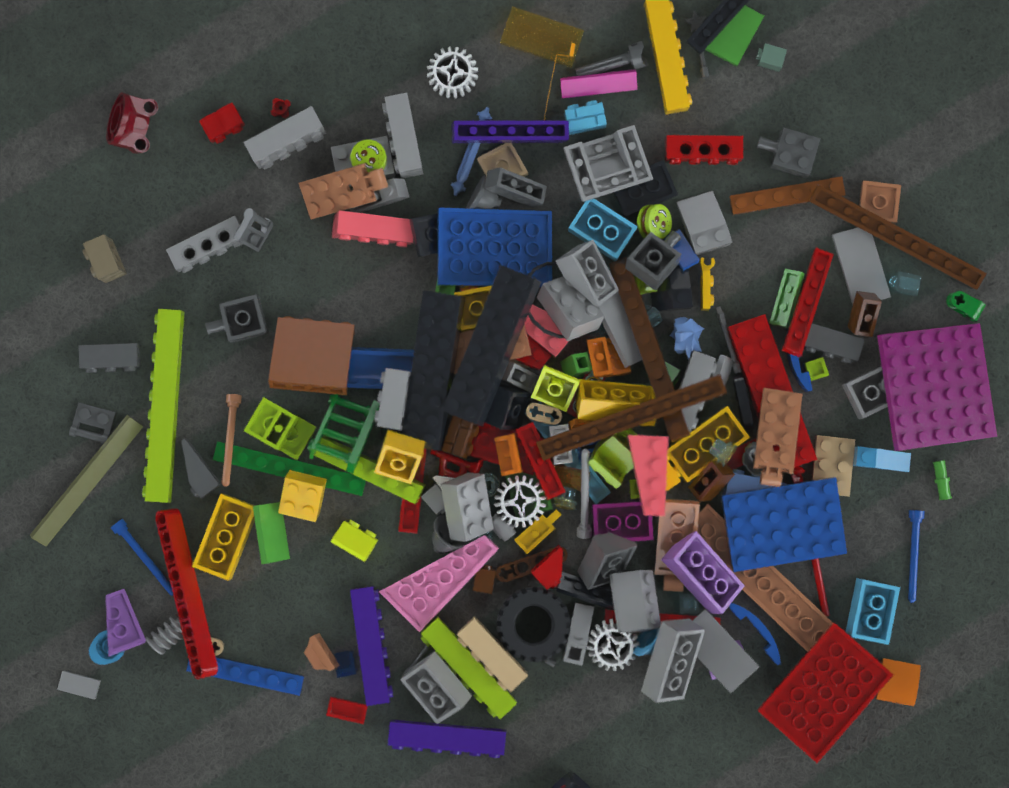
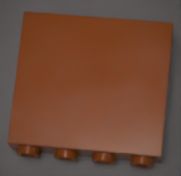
(311, 355)

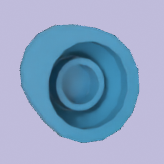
(646, 642)
(99, 650)

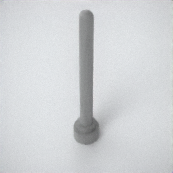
(584, 530)

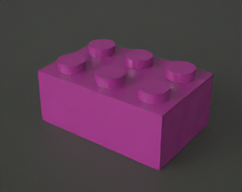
(622, 520)

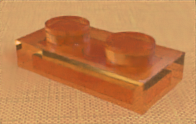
(569, 476)

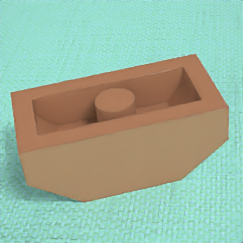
(320, 654)

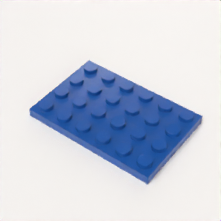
(480, 240)
(784, 524)

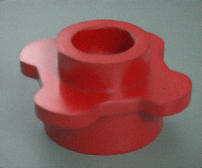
(280, 103)

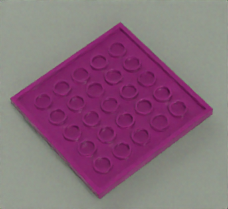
(937, 386)

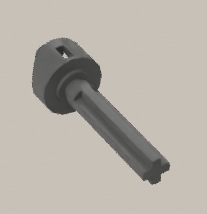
(633, 56)

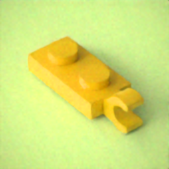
(707, 281)
(537, 532)

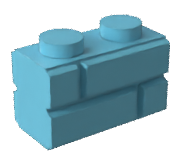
(585, 117)

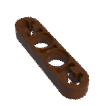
(530, 560)

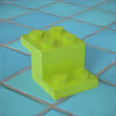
(280, 428)
(613, 457)

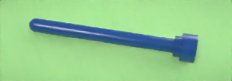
(916, 518)
(121, 529)

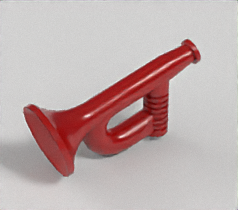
(472, 467)

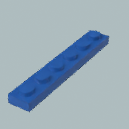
(258, 676)

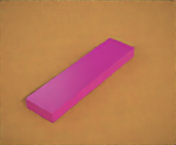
(598, 83)

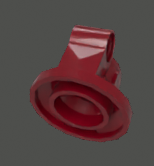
(129, 122)

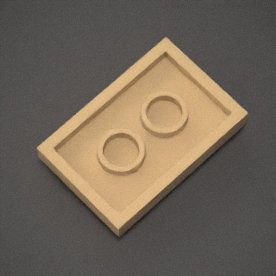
(834, 460)

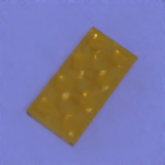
(541, 36)

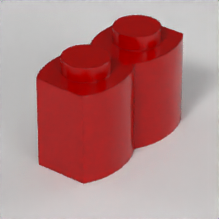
(222, 123)

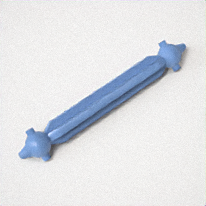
(468, 158)

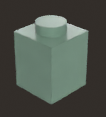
(771, 57)

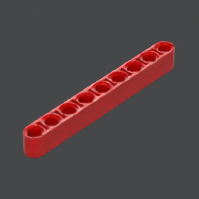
(186, 593)

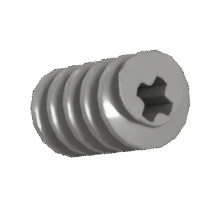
(167, 636)

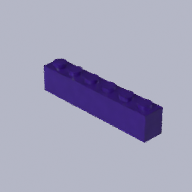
(510, 131)
(370, 645)
(447, 737)

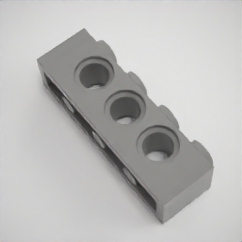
(178, 252)

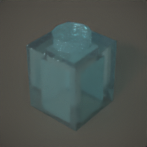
(905, 283)

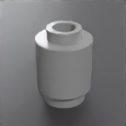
(501, 527)

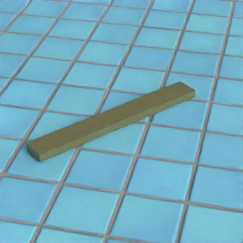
(86, 480)

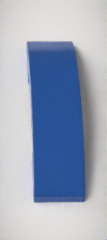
(802, 378)
(771, 649)

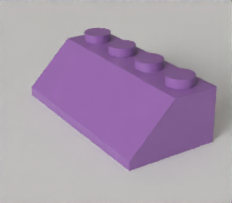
(703, 573)

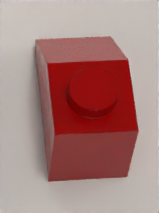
(549, 569)

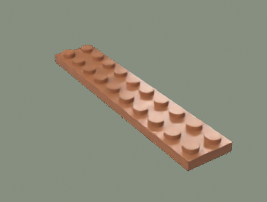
(768, 587)

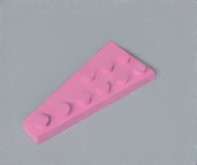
(432, 587)

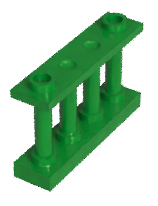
(357, 443)

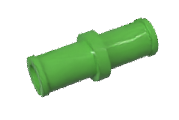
(942, 480)

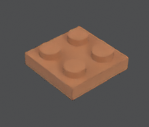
(881, 199)

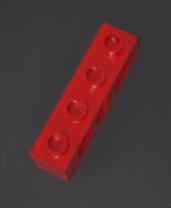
(733, 144)

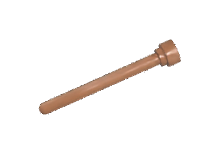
(233, 402)

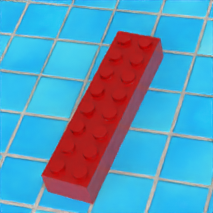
(764, 369)

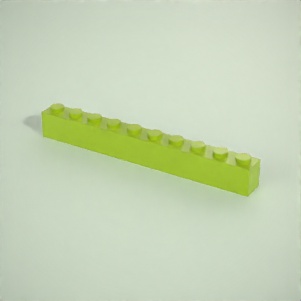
(164, 406)

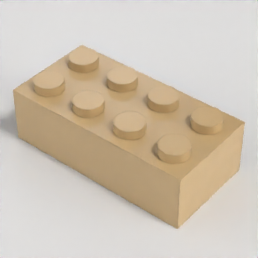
(492, 654)

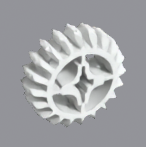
(445, 71)
(503, 504)
(606, 648)

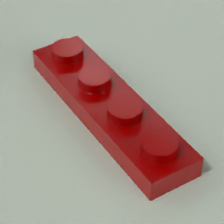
(542, 468)

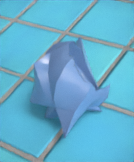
(686, 336)

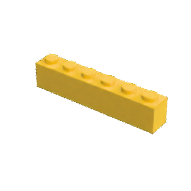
(667, 56)

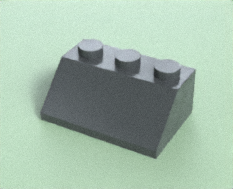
(605, 556)

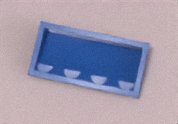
(369, 363)

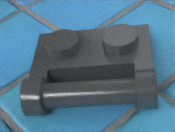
(250, 236)
(94, 417)

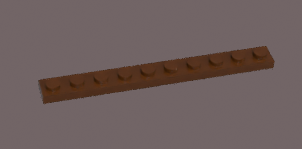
(897, 237)
(647, 344)
(631, 417)

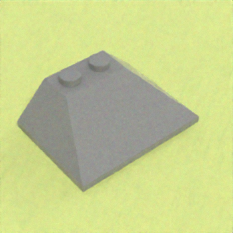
(608, 164)

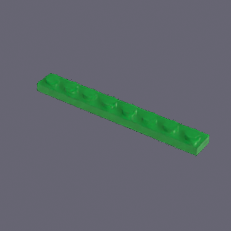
(280, 467)

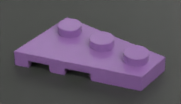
(122, 624)

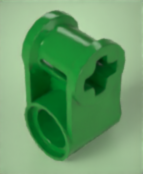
(968, 305)

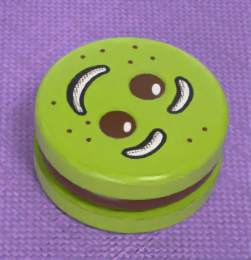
(370, 153)
(654, 219)

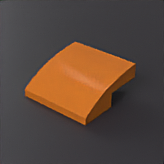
(605, 359)
(903, 685)

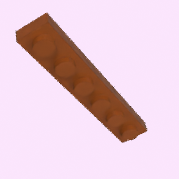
(782, 196)

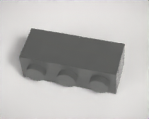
(515, 187)
(833, 344)
(109, 357)

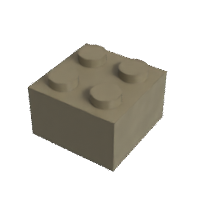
(104, 259)

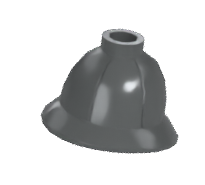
(483, 198)
(441, 538)

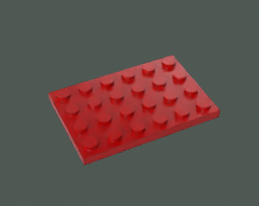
(825, 692)

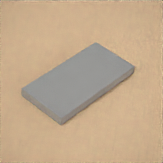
(860, 263)
(619, 330)
(723, 654)

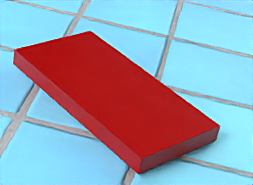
(485, 446)

